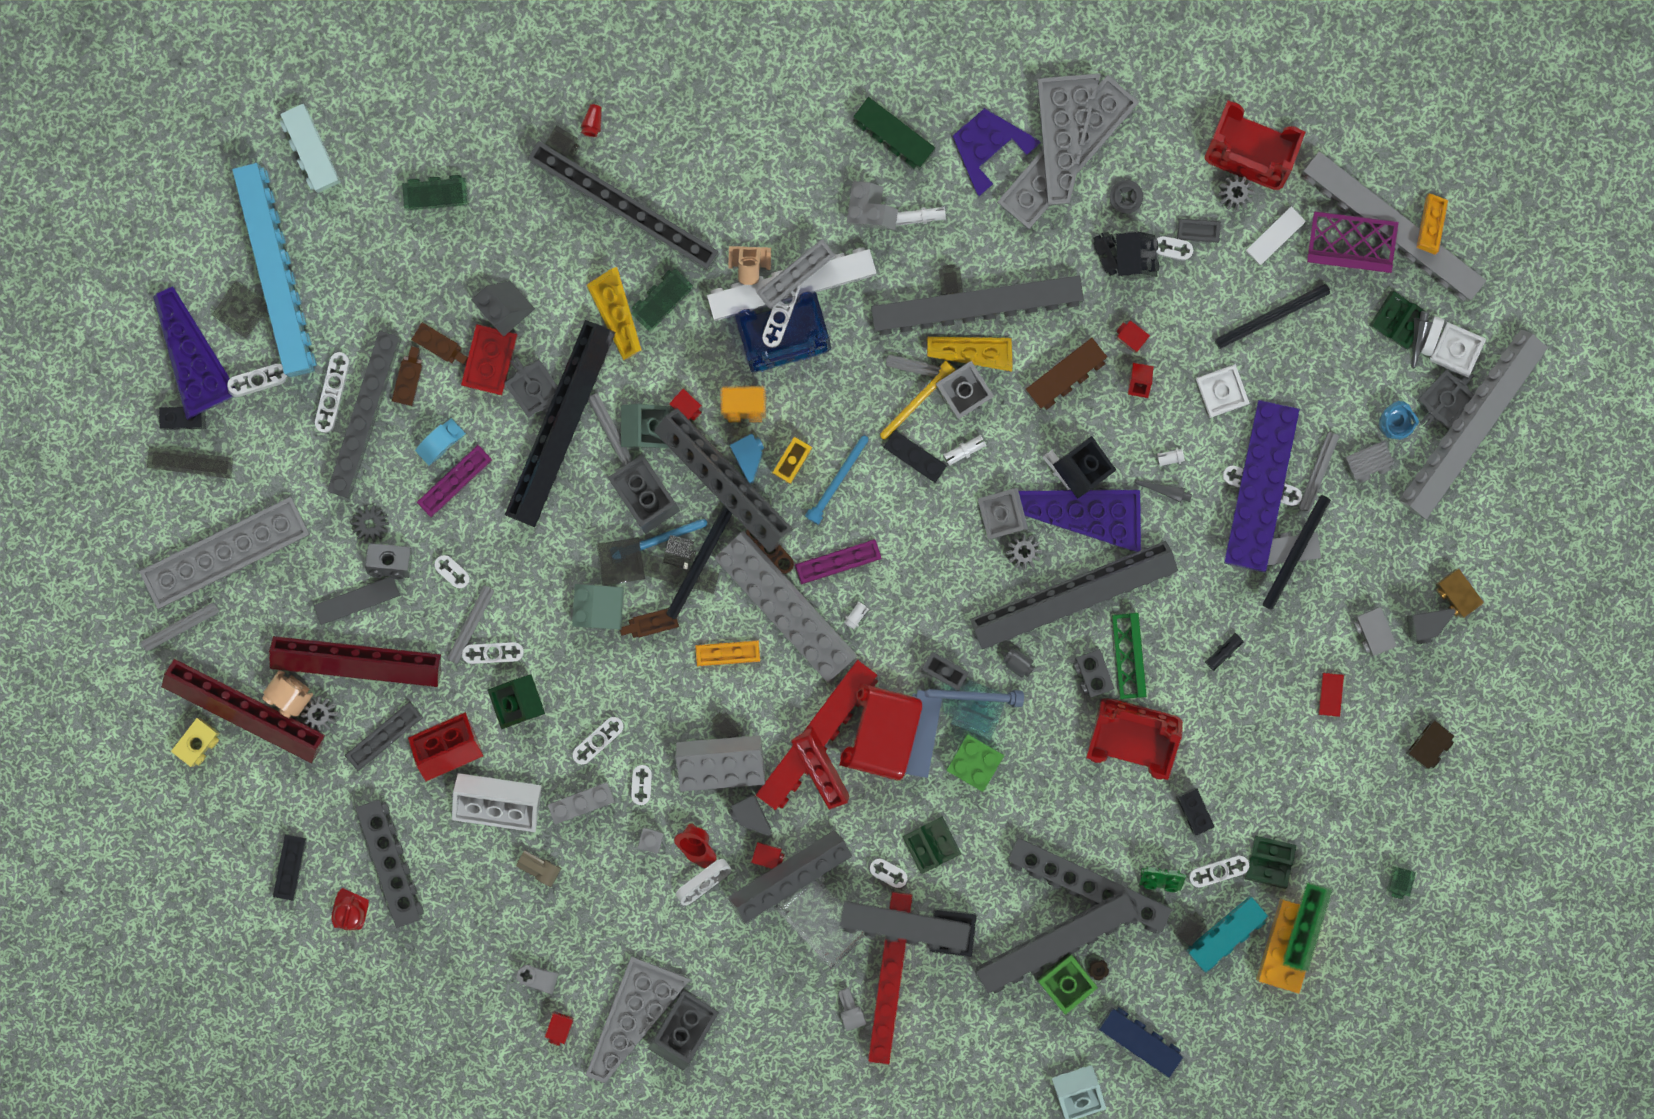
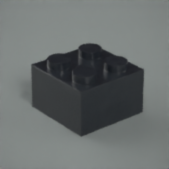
(1137, 255)
(1084, 467)
(960, 916)

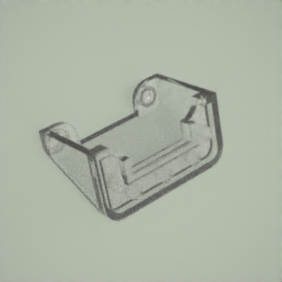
(816, 918)

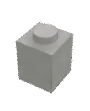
(651, 840)

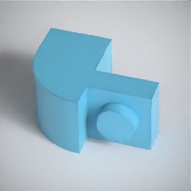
(439, 441)

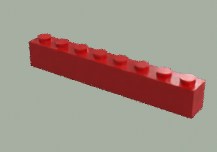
(825, 724)
(888, 988)

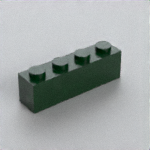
(893, 133)

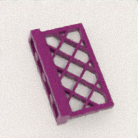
(1349, 260)

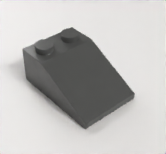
(643, 494)
(683, 1030)

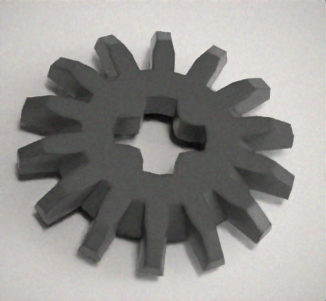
(367, 515)

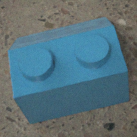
(748, 455)

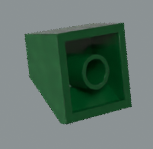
(516, 701)

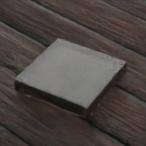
(240, 309)
(620, 561)

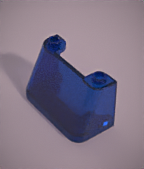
(802, 339)

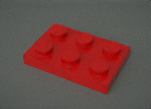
(489, 360)

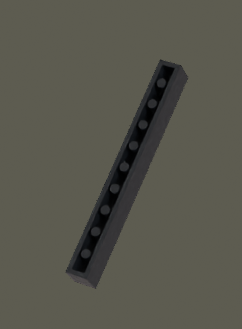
(560, 423)

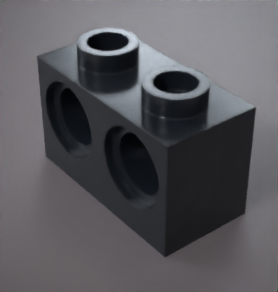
(175, 419)
(1195, 811)

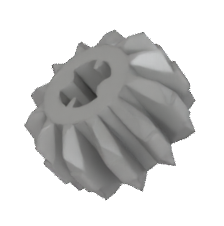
(1229, 194)
(1028, 546)
(324, 719)

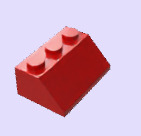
(445, 747)

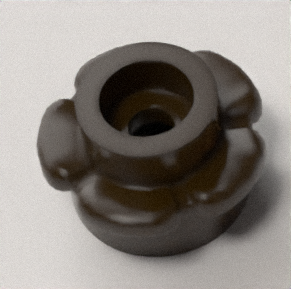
(1093, 969)

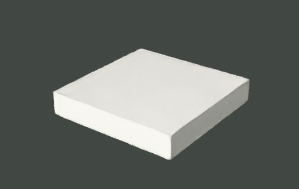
(1458, 349)
(1222, 391)

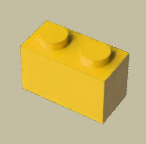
(792, 460)

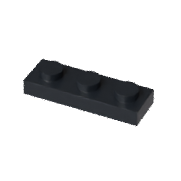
(915, 456)
(289, 867)

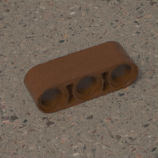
(775, 557)

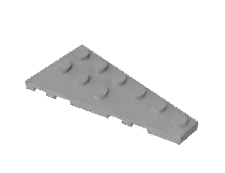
(1065, 118)
(637, 1006)

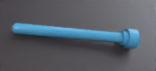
(815, 514)
(675, 532)

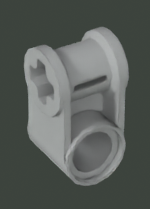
(541, 979)

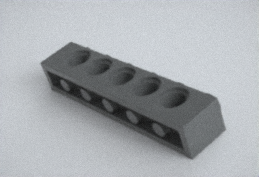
(400, 915)

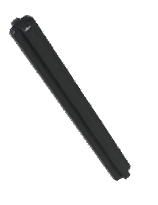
(1273, 316)
(1296, 552)
(699, 563)

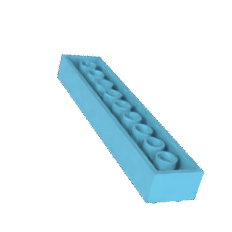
(273, 270)

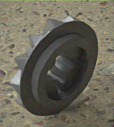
(1126, 186)

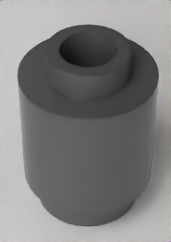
(1019, 663)

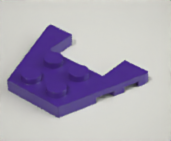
(982, 139)

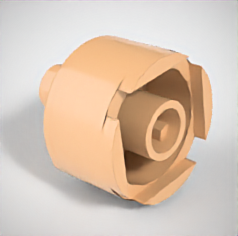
(287, 694)

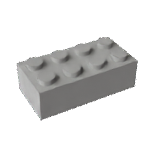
(720, 763)

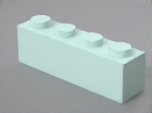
(310, 148)

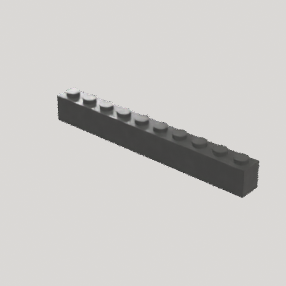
(623, 206)
(978, 303)
(1074, 595)

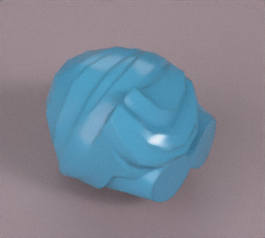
(1396, 421)

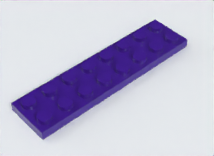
(1261, 486)

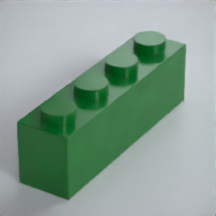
(1307, 927)

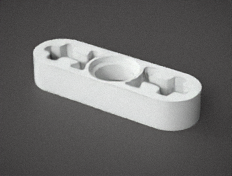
(240, 379)
(477, 659)
(590, 755)
(1232, 861)
(710, 876)

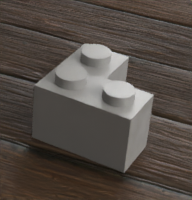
(866, 207)

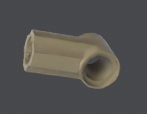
(541, 869)

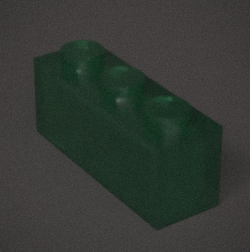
(435, 193)
(661, 299)

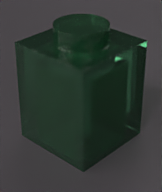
(1401, 882)

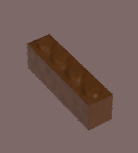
(1066, 373)

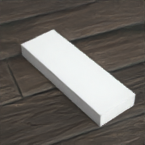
(1275, 236)

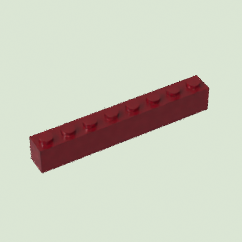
(355, 661)
(242, 711)

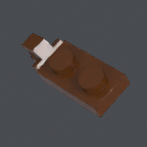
(438, 344)
(408, 378)
(649, 624)

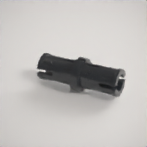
(1224, 652)

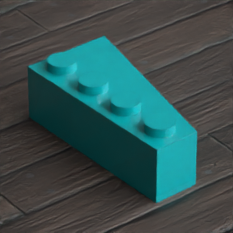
(1227, 933)

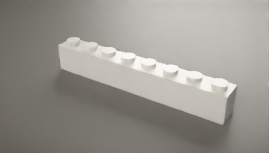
(834, 273)

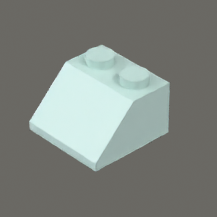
(1079, 1093)

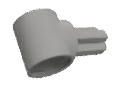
(852, 1014)

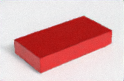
(1331, 694)

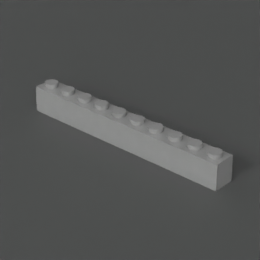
(1363, 203)
(1473, 424)

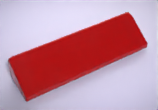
(820, 769)

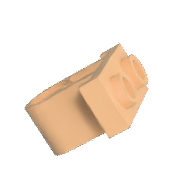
(749, 262)

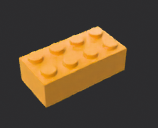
(743, 404)
(1271, 968)

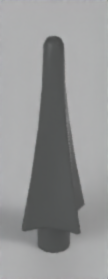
(1421, 329)
(1174, 493)

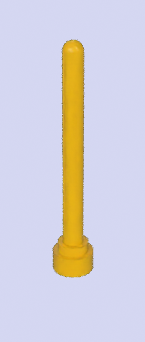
(946, 369)

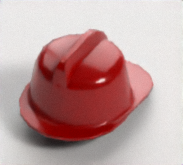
(695, 845)
(349, 910)

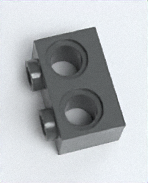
(1099, 671)

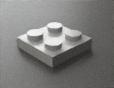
(1002, 513)

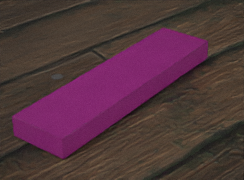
(454, 481)
(838, 561)

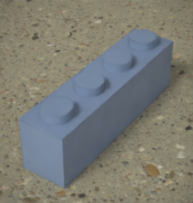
(925, 735)

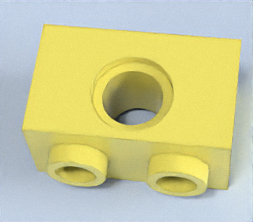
(184, 748)

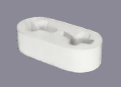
(1174, 243)
(1432, 336)
(448, 575)
(636, 784)
(891, 868)

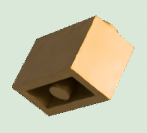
(1459, 593)

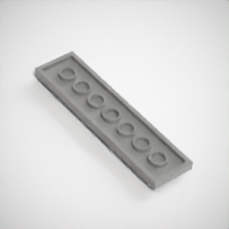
(1028, 194)
(224, 553)
(785, 606)

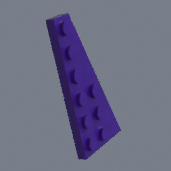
(195, 366)
(1099, 514)

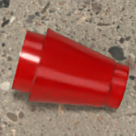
(592, 121)

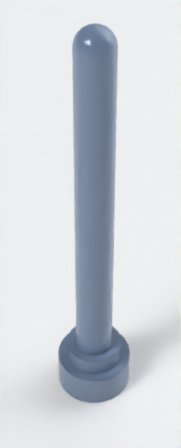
(1013, 698)

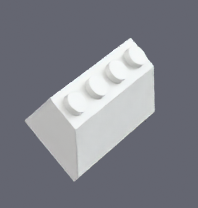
(496, 802)

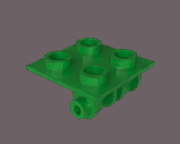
(1170, 881)

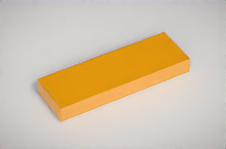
(1432, 224)
(727, 653)

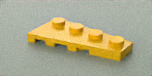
(615, 311)
(982, 351)

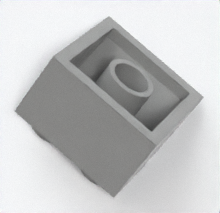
(964, 390)

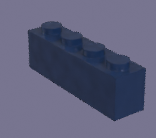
(1140, 1042)

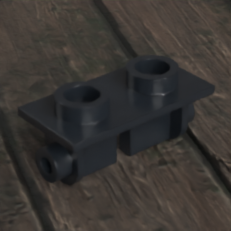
(1107, 245)

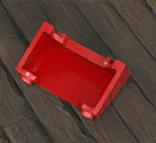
(1253, 149)
(883, 733)
(1135, 736)

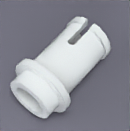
(1171, 457)
(856, 615)

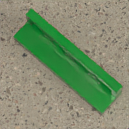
(1137, 655)

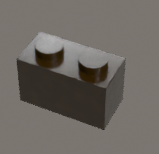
(1430, 745)

